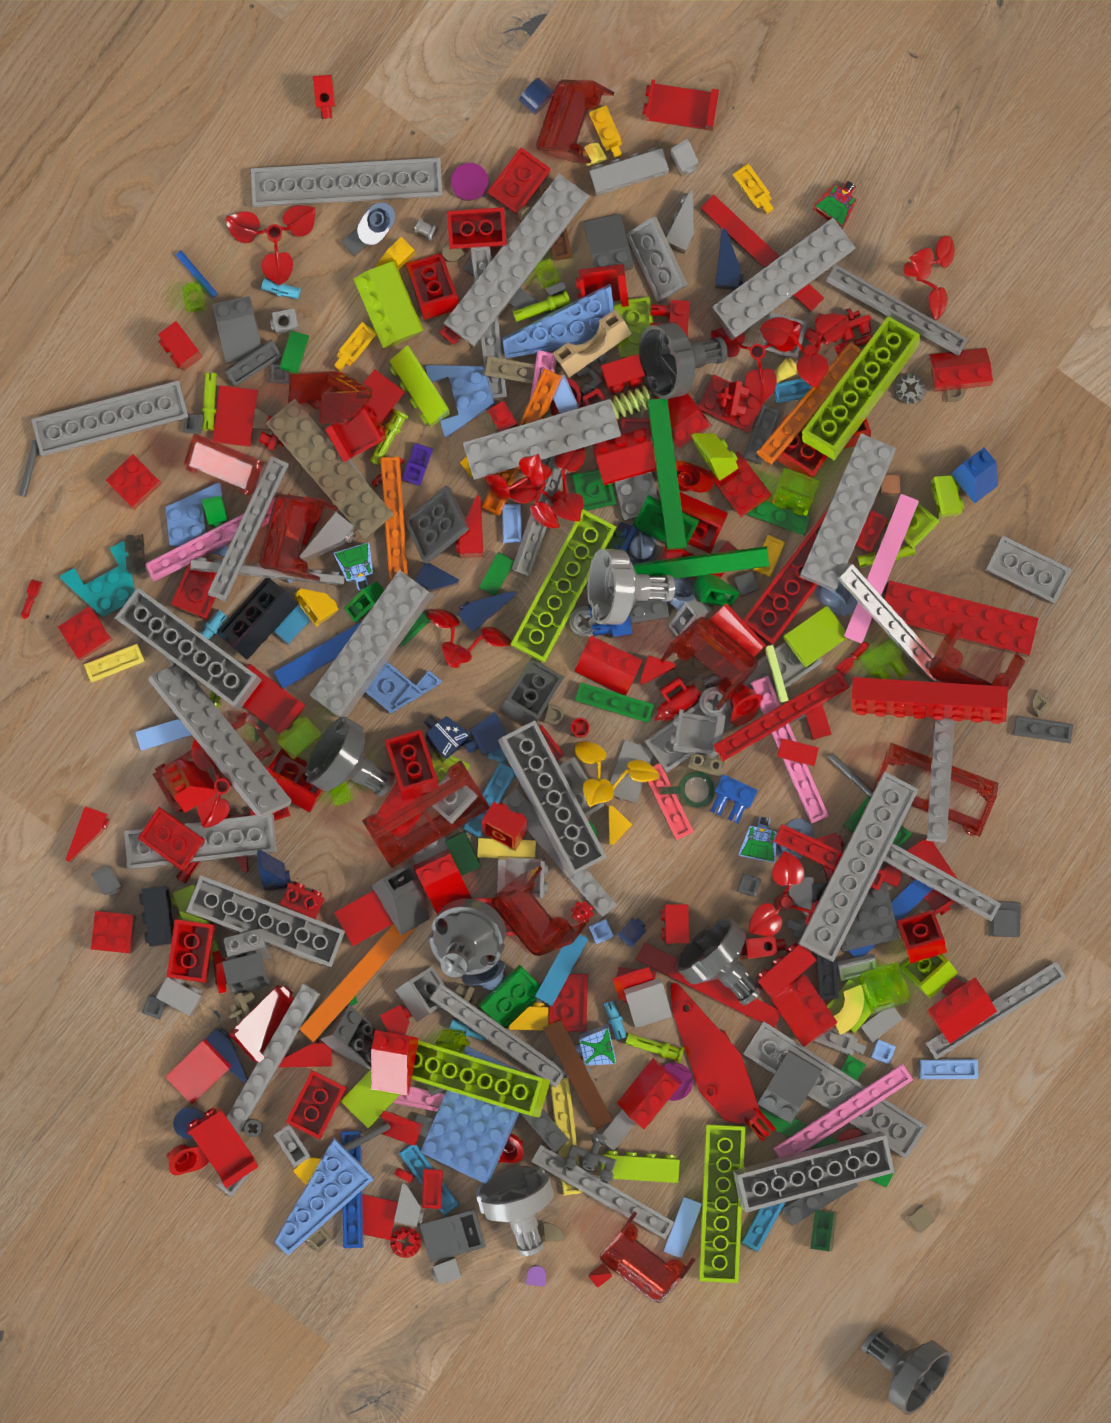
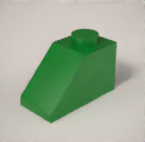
(215, 511)
(714, 590)
(364, 601)

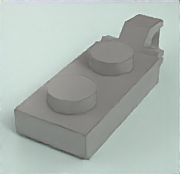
(842, 1043)

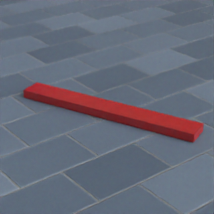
(754, 245)
(781, 716)
(715, 989)

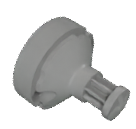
(617, 586)
(516, 1198)

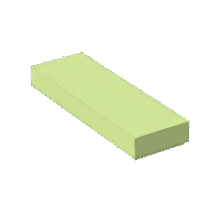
(776, 674)

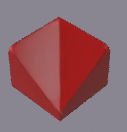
(600, 1275)

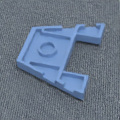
(470, 392)
(187, 518)
(395, 691)

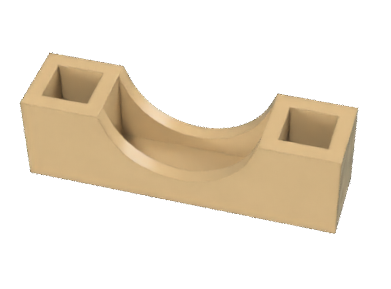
(610, 332)

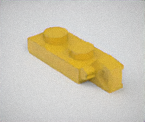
(606, 130)
(754, 188)
(355, 346)

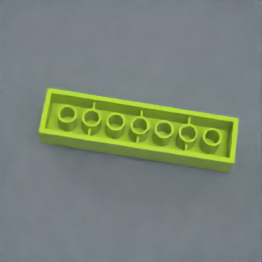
(861, 388)
(562, 587)
(480, 1079)
(721, 1204)

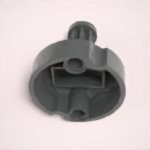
(671, 358)
(341, 758)
(468, 938)
(716, 956)
(913, 1372)

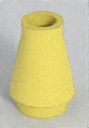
(785, 369)

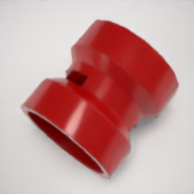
(580, 727)

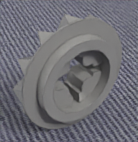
(910, 398)
(575, 621)
(706, 707)

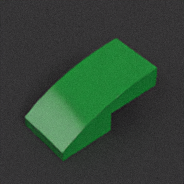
(294, 352)
(497, 574)

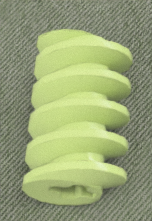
(630, 402)

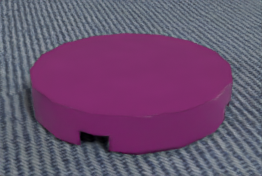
(469, 181)
(685, 1076)

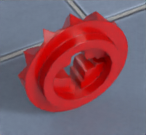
(414, 1238)

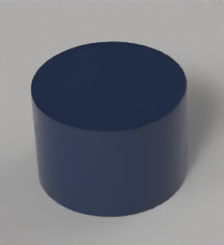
(536, 96)
(183, 1118)

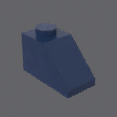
(434, 578)

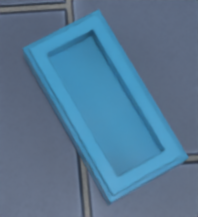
(292, 624)

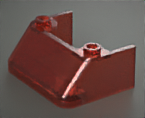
(567, 116)
(332, 392)
(224, 463)
(287, 532)
(717, 653)
(948, 660)
(530, 919)
(640, 1265)

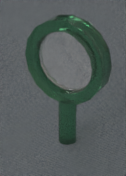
(694, 789)

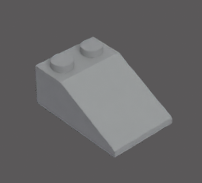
(331, 537)

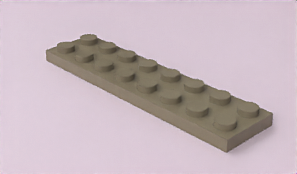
(327, 469)

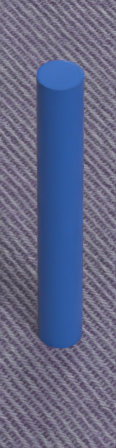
(195, 272)

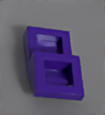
(417, 464)

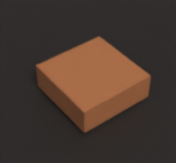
(890, 485)

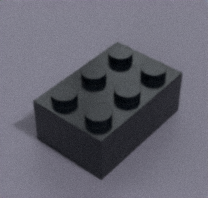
(157, 915)

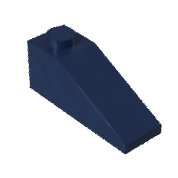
(728, 267)
(479, 611)
(272, 872)
(632, 932)
(224, 1046)

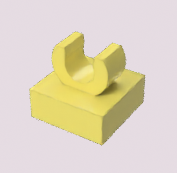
(595, 153)

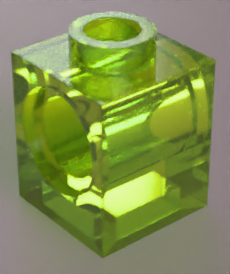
(546, 266)
(197, 305)

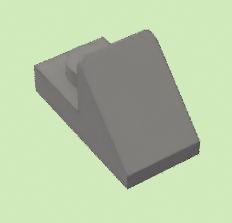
(292, 1145)

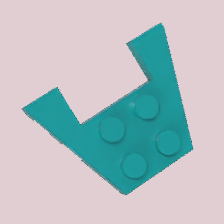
(108, 591)

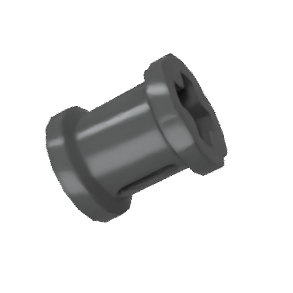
(247, 1127)

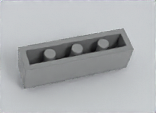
(629, 171)

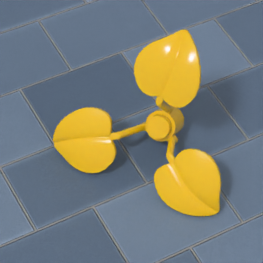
(601, 790)

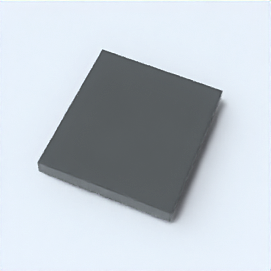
(1006, 920)

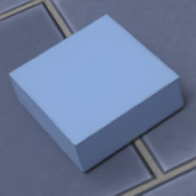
(601, 931)
(883, 1051)

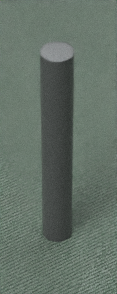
(29, 469)
(850, 774)
(367, 1136)

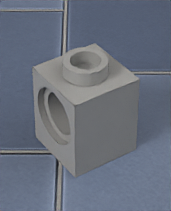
(291, 326)
(446, 1271)

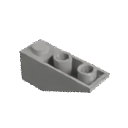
(682, 230)

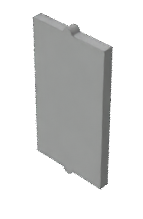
(628, 788)

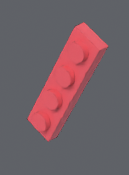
(670, 806)

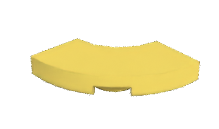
(851, 1009)

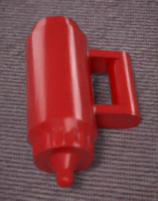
(682, 700)

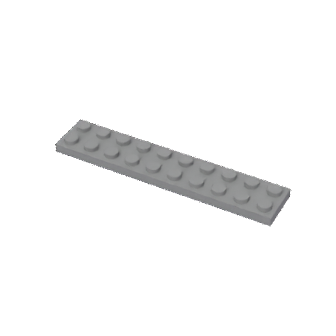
(346, 182)
(516, 260)
(791, 671)
(220, 741)
(858, 866)
(834, 1087)

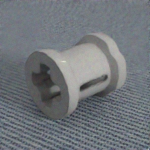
(425, 229)

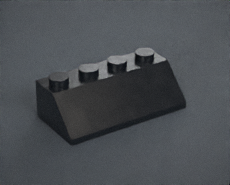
(257, 618)

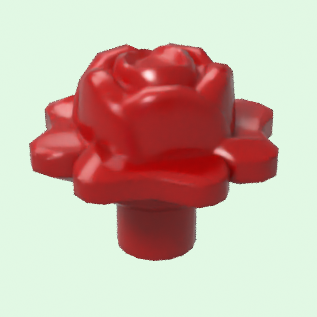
(582, 912)

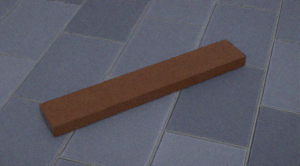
(578, 1073)

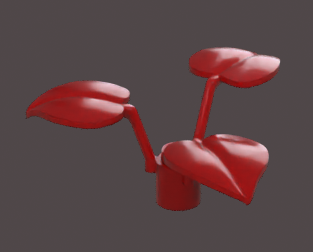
(274, 266)
(921, 267)
(812, 366)
(760, 382)
(537, 473)
(564, 505)
(455, 653)
(214, 808)
(765, 918)

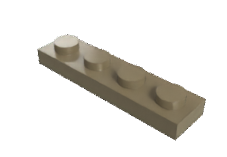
(510, 369)

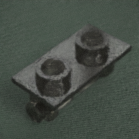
(136, 562)

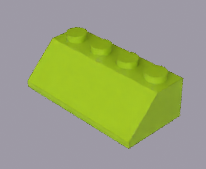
(388, 304)
(419, 387)

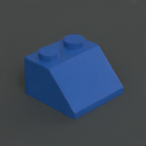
(977, 475)

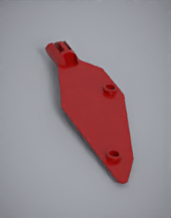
(717, 1066)

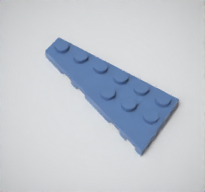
(570, 324)
(330, 1188)

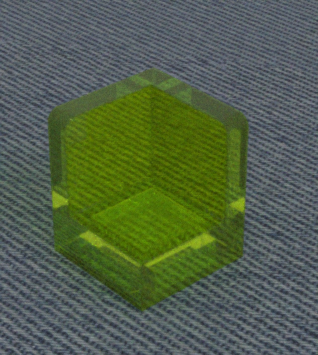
(341, 794)
(453, 1040)

